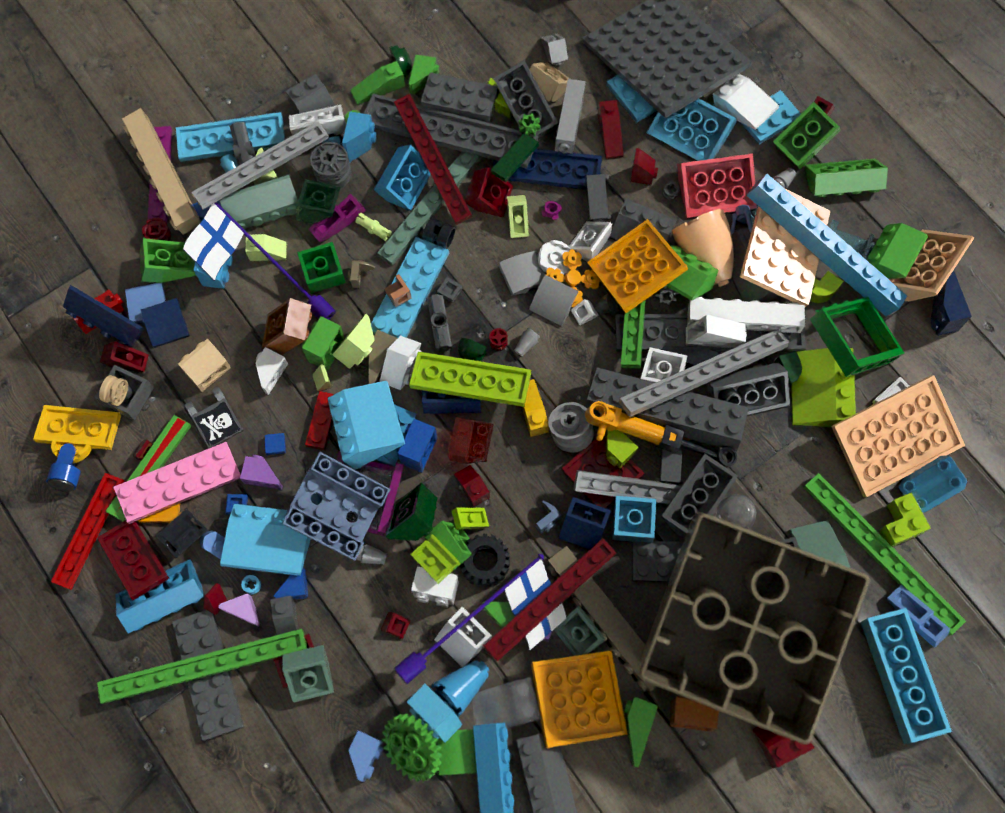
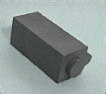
(597, 198)
(670, 467)

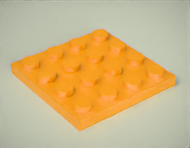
(637, 265)
(578, 699)

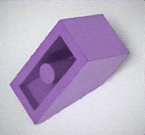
(258, 473)

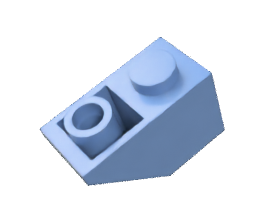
(363, 753)

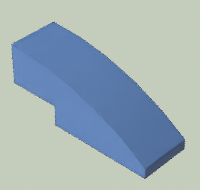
(921, 616)

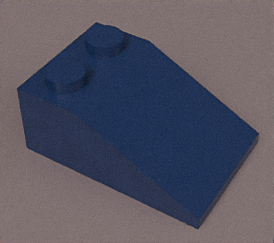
(949, 308)

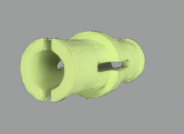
(373, 227)

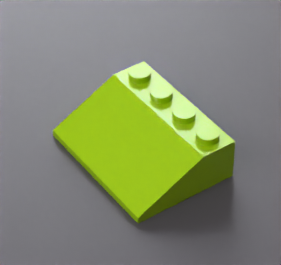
(822, 391)

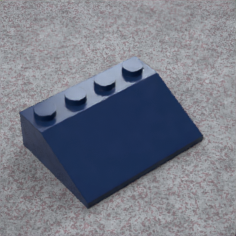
(101, 316)

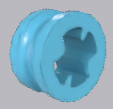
(245, 582)

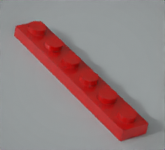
(86, 533)

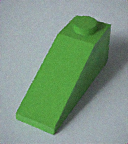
(381, 82)
(639, 723)

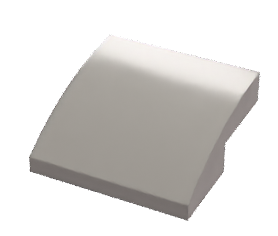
(522, 272)
(553, 300)

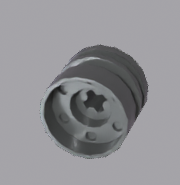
(331, 164)

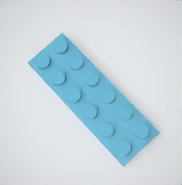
(216, 138)
(419, 274)

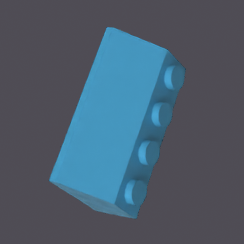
(167, 598)

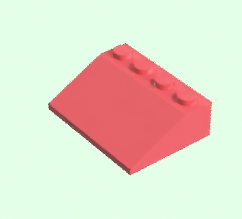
(716, 184)

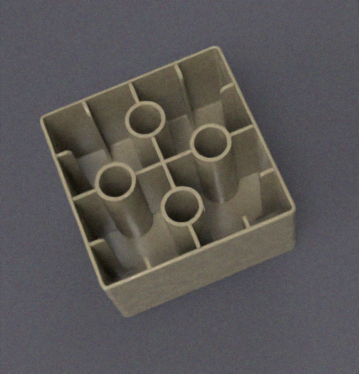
(753, 627)

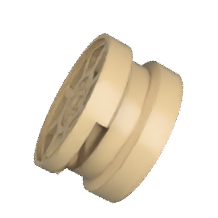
(112, 390)

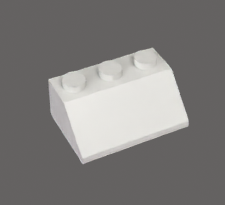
(330, 119)

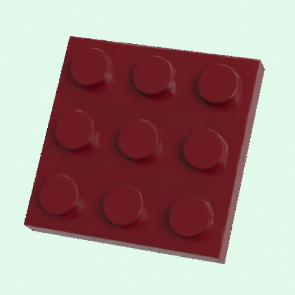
(594, 460)

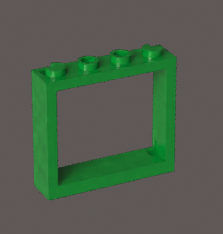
(873, 323)

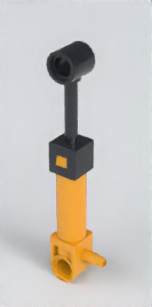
(664, 437)

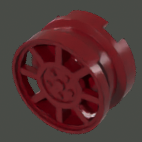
(156, 229)

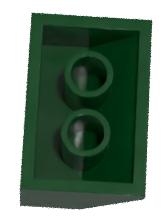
(413, 515)

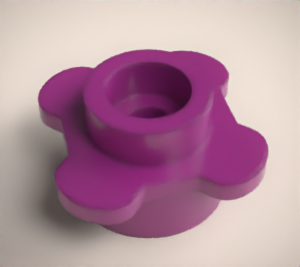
(555, 207)

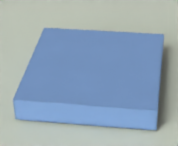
(143, 297)

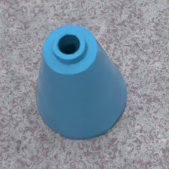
(461, 685)

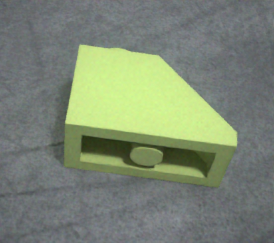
(517, 216)
(274, 247)

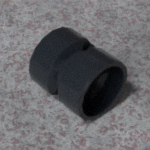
(445, 233)

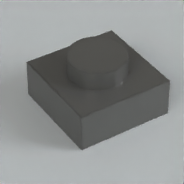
(450, 289)

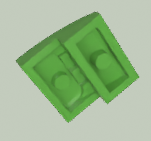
(458, 754)

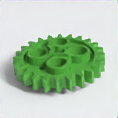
(412, 747)

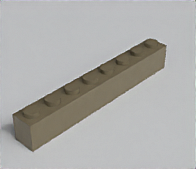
(606, 618)

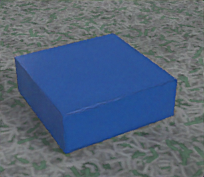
(275, 444)
(232, 499)

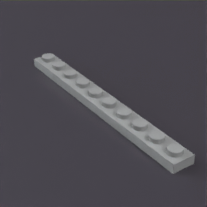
(703, 373)

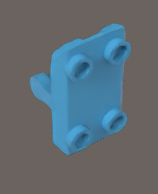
(934, 483)

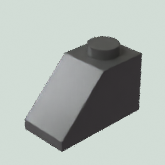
(284, 614)

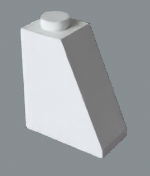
(715, 332)

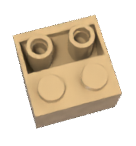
(204, 365)

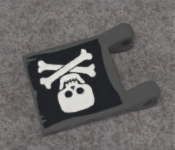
(215, 422)

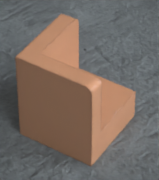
(398, 292)

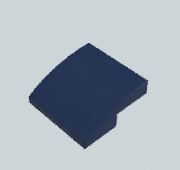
(165, 322)

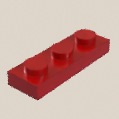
(320, 423)

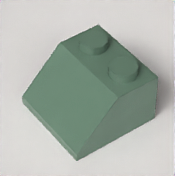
(307, 673)

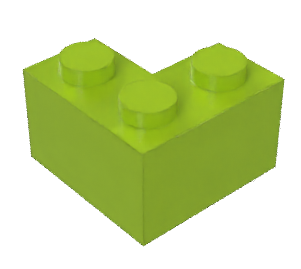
(908, 521)

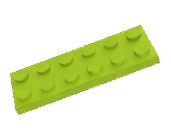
(470, 379)

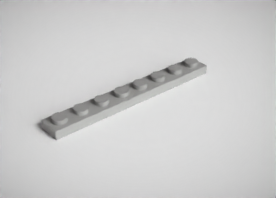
(259, 165)

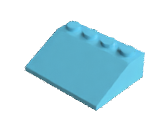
(694, 130)
(365, 423)
(262, 543)

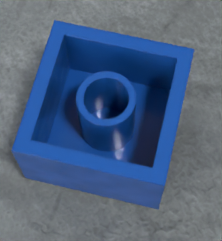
(418, 445)

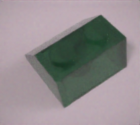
(316, 201)

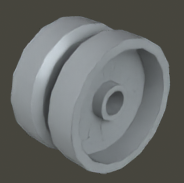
(570, 427)

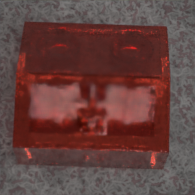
(470, 441)

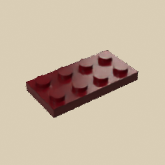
(133, 559)

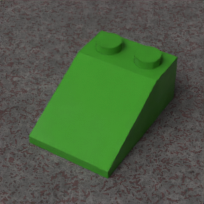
(164, 261)

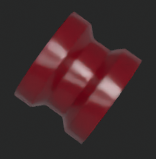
(497, 335)

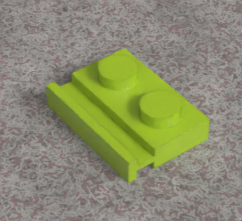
(435, 559)

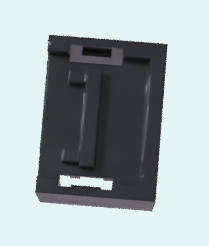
(181, 532)

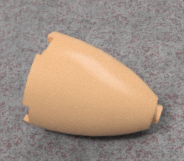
(709, 241)

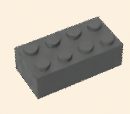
(460, 97)

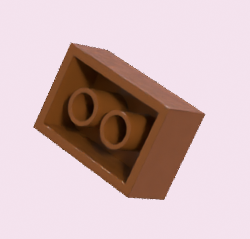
(287, 326)

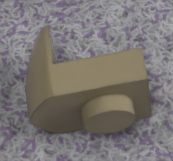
(354, 274)

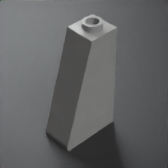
(570, 116)

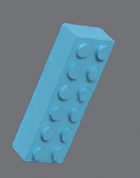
(905, 676)

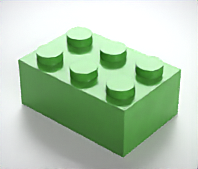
(807, 135)

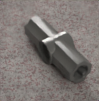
(242, 145)
(440, 332)

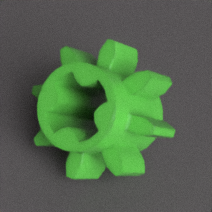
(529, 124)

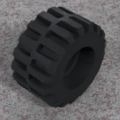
(492, 576)

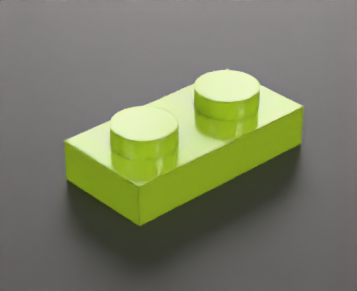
(470, 518)

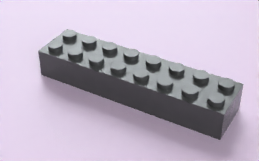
(695, 414)

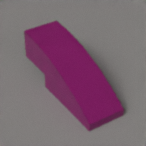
(343, 216)

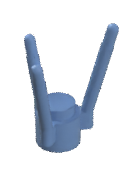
(742, 215)

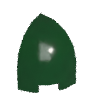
(403, 59)
(471, 350)
(792, 364)

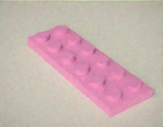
(177, 482)

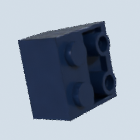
(584, 524)

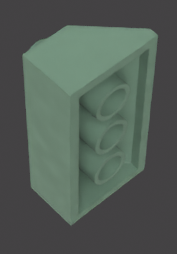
(261, 202)

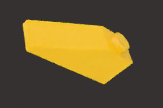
(535, 412)

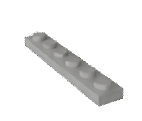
(625, 486)

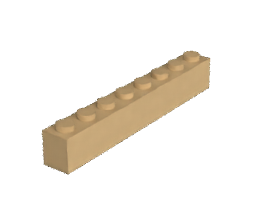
(161, 171)

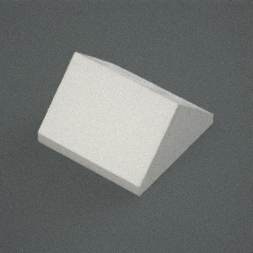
(591, 239)

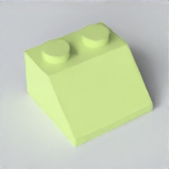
(356, 344)

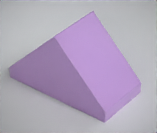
(243, 608)

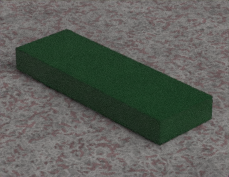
(514, 157)

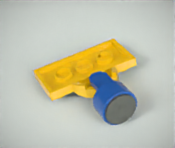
(72, 437)

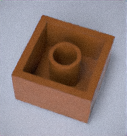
(692, 715)

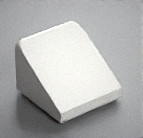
(584, 312)

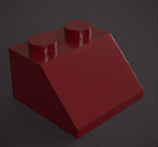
(488, 193)
(779, 748)

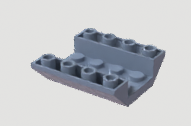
(340, 492)

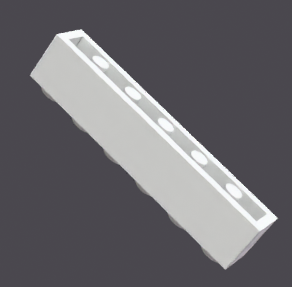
(754, 314)

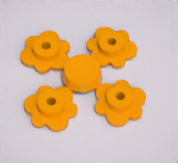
(573, 277)

